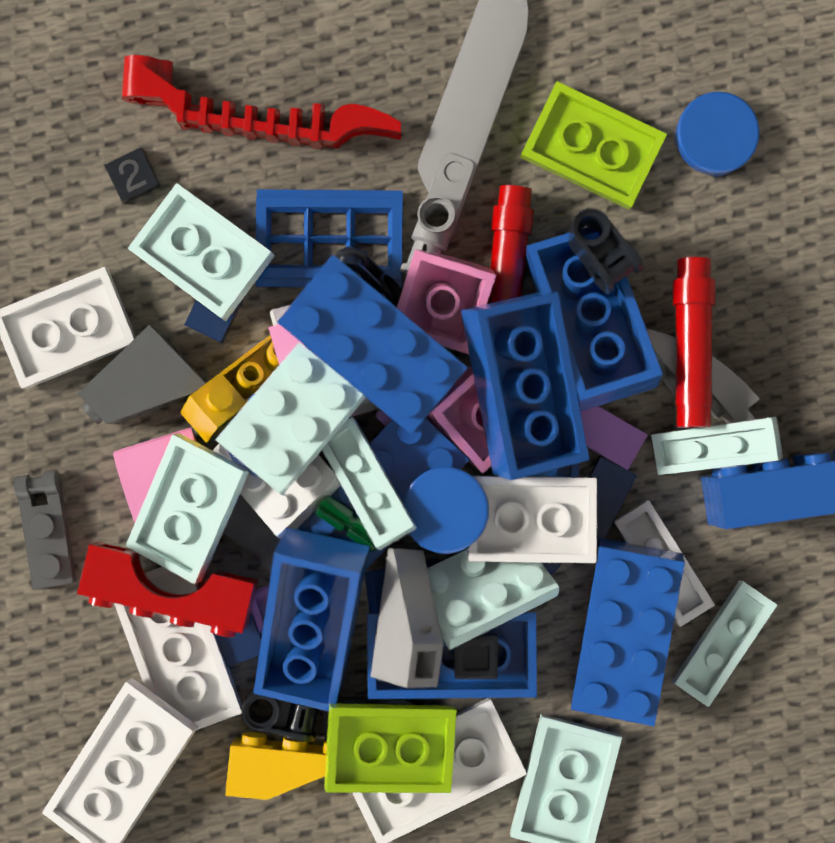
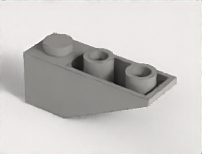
(408, 626)

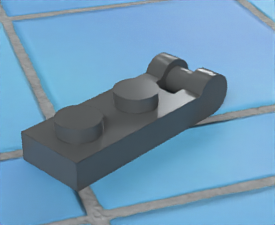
(45, 530)

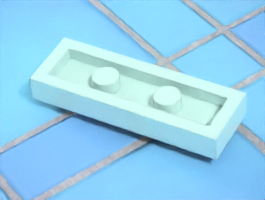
(717, 446)
(367, 485)
(724, 643)

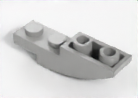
(729, 393)

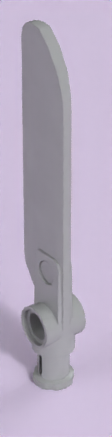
(467, 117)

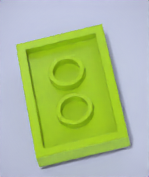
(593, 145)
(390, 748)

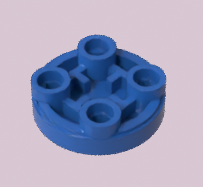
(717, 133)
(447, 509)

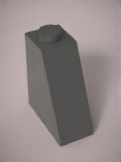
(141, 380)

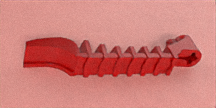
(150, 83)

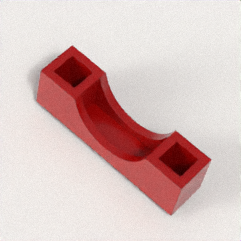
(116, 576)

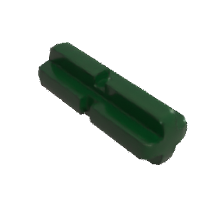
(343, 518)

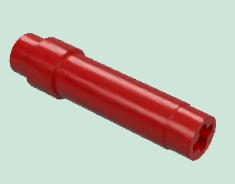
(511, 227)
(694, 302)

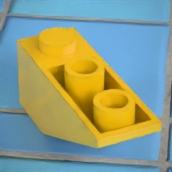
(223, 396)
(270, 768)

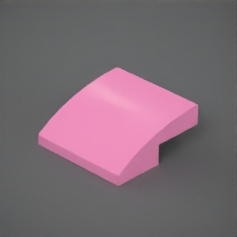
(139, 465)

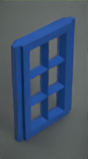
(326, 202)

